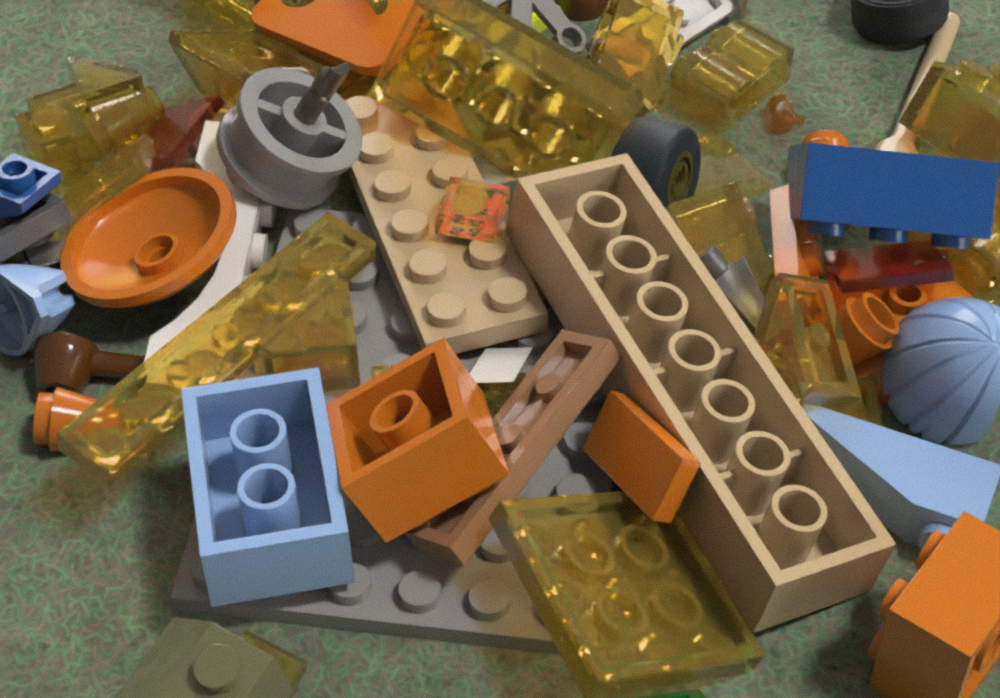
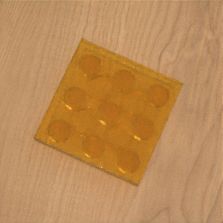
(623, 593)

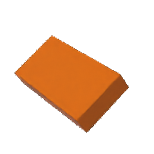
(641, 456)

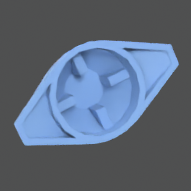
(30, 305)

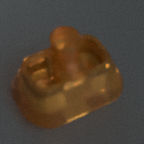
(781, 114)

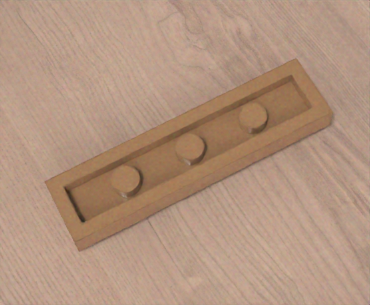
(527, 432)

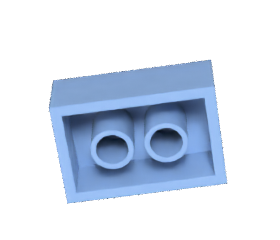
(266, 487)

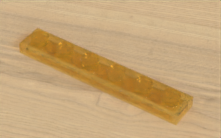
(211, 350)

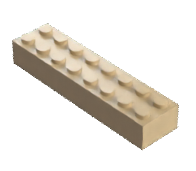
(769, 490)

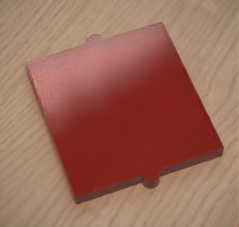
(180, 128)
(887, 266)

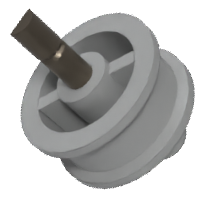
(290, 136)

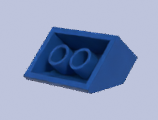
(892, 193)

